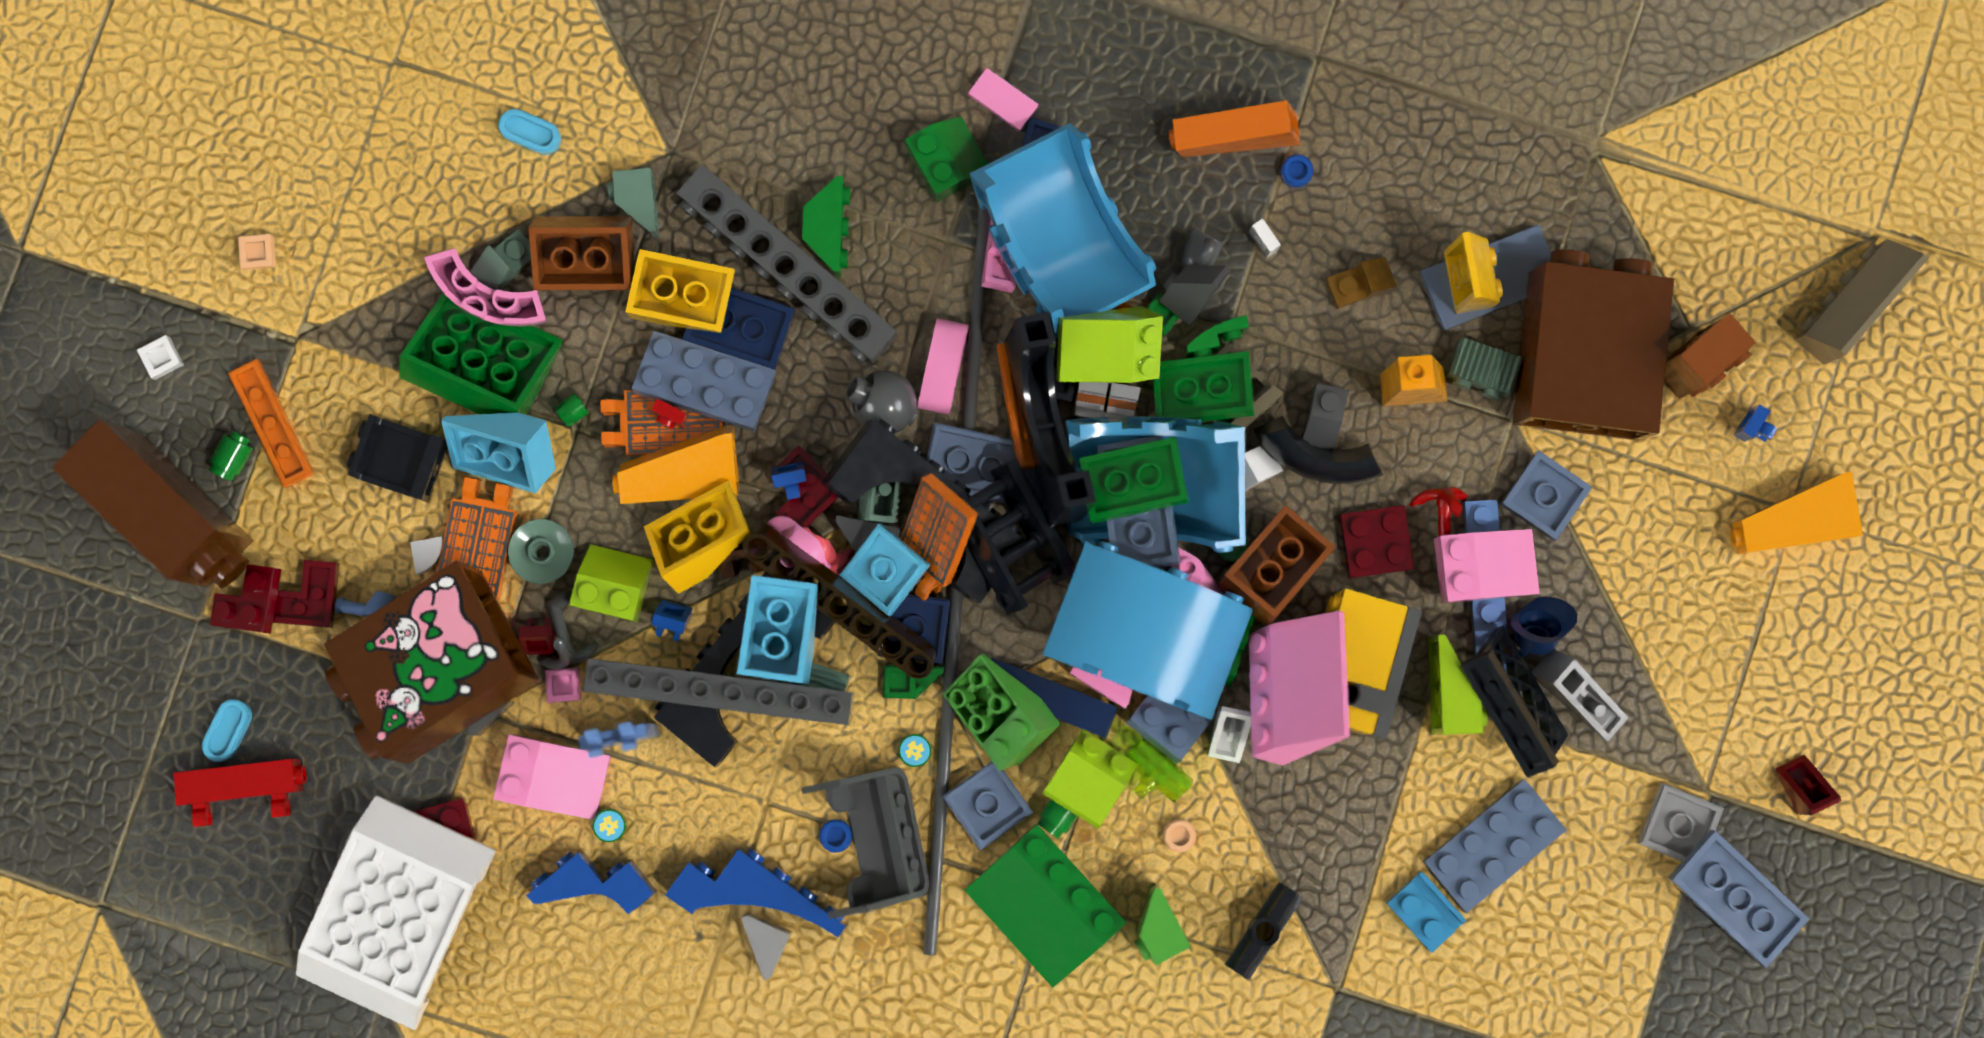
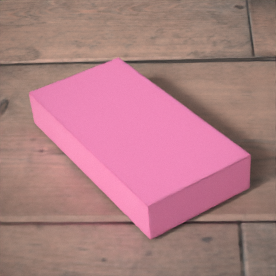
(1003, 100)

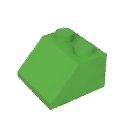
(1158, 929)

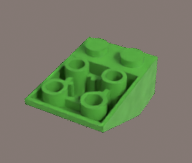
(1000, 712)

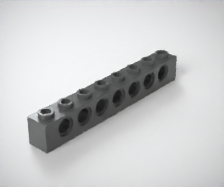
(705, 186)
(718, 691)

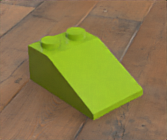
(1110, 346)
(1452, 698)

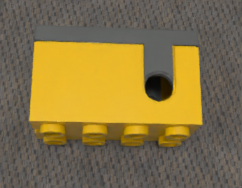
(1377, 654)

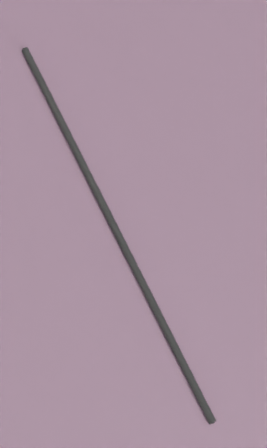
(955, 608)

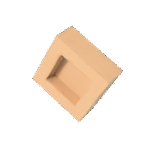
(257, 252)

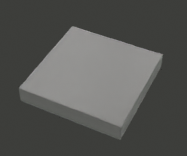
(1678, 822)

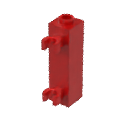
(239, 782)

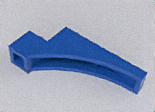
(749, 883)

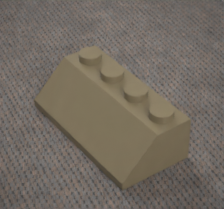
(1859, 300)

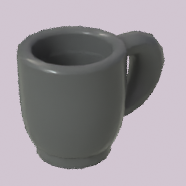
(1200, 250)

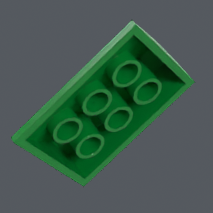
(478, 361)
(1045, 906)

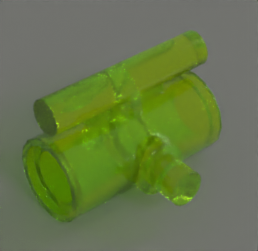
(1158, 772)

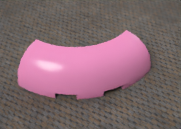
(479, 300)

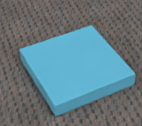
(884, 569)

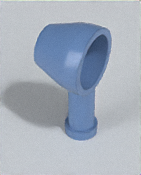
(377, 601)

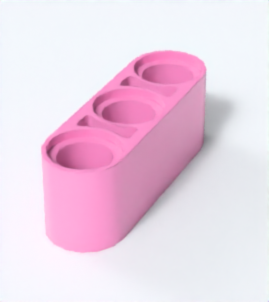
(943, 366)

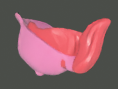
(814, 545)

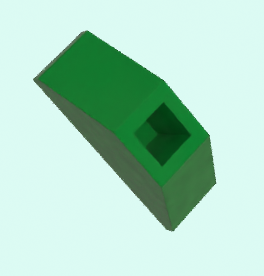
(826, 225)

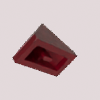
(1806, 786)

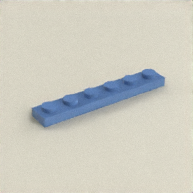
(1487, 613)

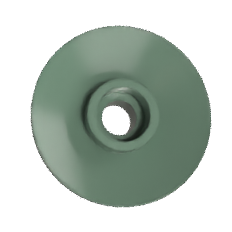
(524, 551)

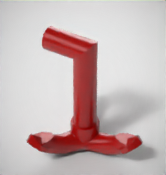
(1446, 501)

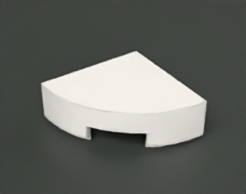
(426, 553)

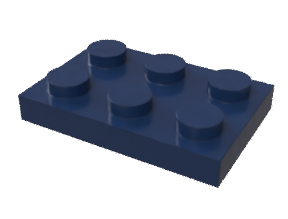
(751, 330)

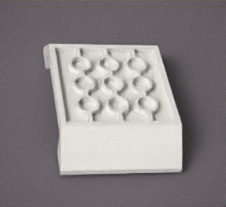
(392, 910)

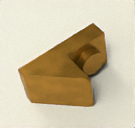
(1361, 282)

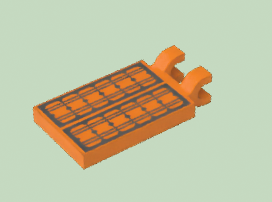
(641, 432)
(480, 532)
(938, 532)

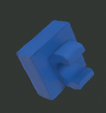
(1755, 425)
(789, 477)
(671, 617)

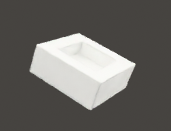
(1264, 238)
(160, 357)

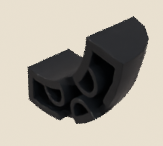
(1314, 463)

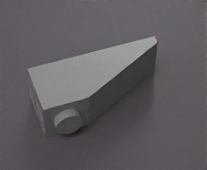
(1580, 693)

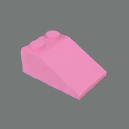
(1486, 565)
(551, 777)

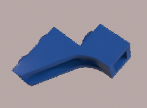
(580, 877)

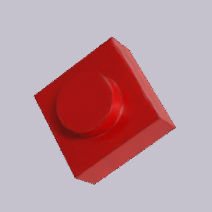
(668, 415)

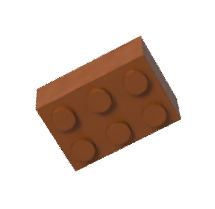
(582, 252)
(1707, 356)
(1277, 565)

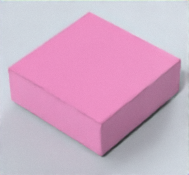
(563, 685)

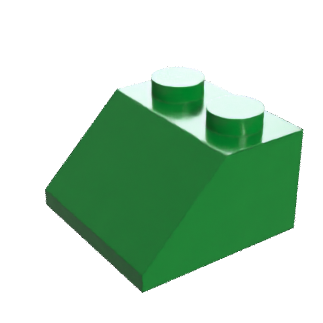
(945, 156)

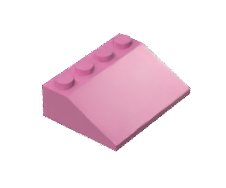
(1298, 687)

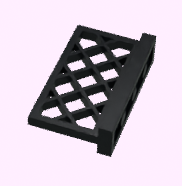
(1501, 697)

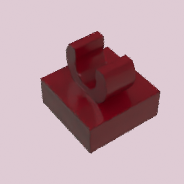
(537, 639)

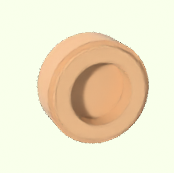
(1179, 835)

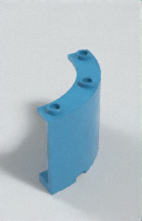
(1061, 228)
(1211, 467)
(1148, 629)

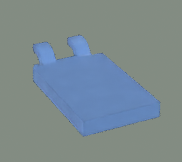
(625, 735)

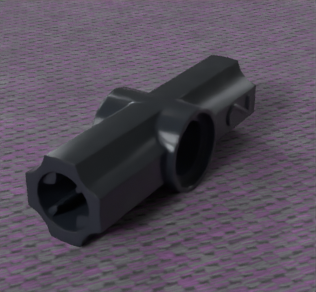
(1275, 911)

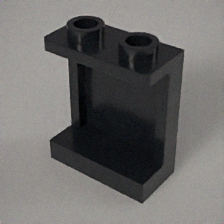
(397, 458)

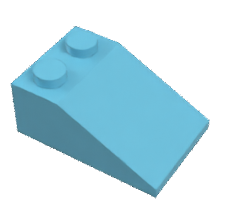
(501, 448)
(779, 630)

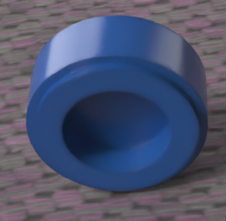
(1296, 171)
(836, 835)

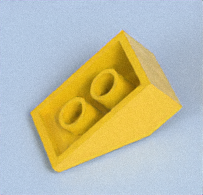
(1472, 273)
(679, 292)
(697, 537)

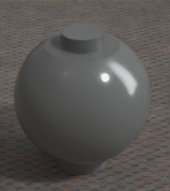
(883, 397)

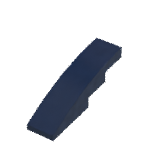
(1067, 703)

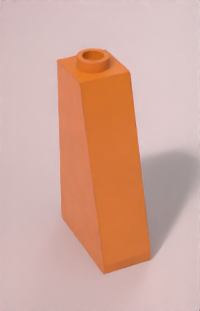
(1236, 130)

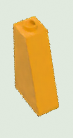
(1413, 381)
(680, 470)
(1808, 517)

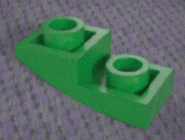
(1208, 341)

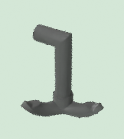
(562, 642)

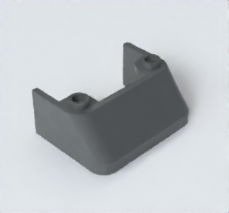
(884, 839)

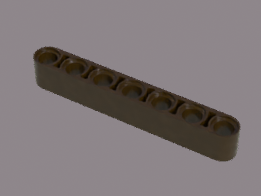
(845, 616)

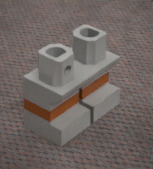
(1092, 397)

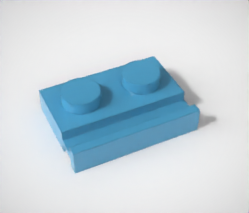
(1426, 911)

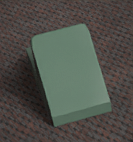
(502, 264)

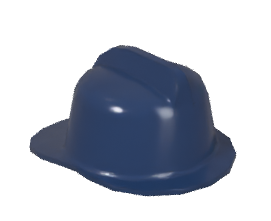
(1542, 625)

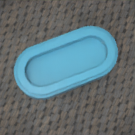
(530, 132)
(227, 730)

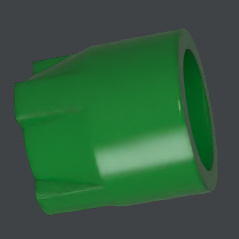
(571, 410)

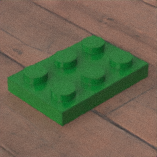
(1205, 387)
(1136, 479)

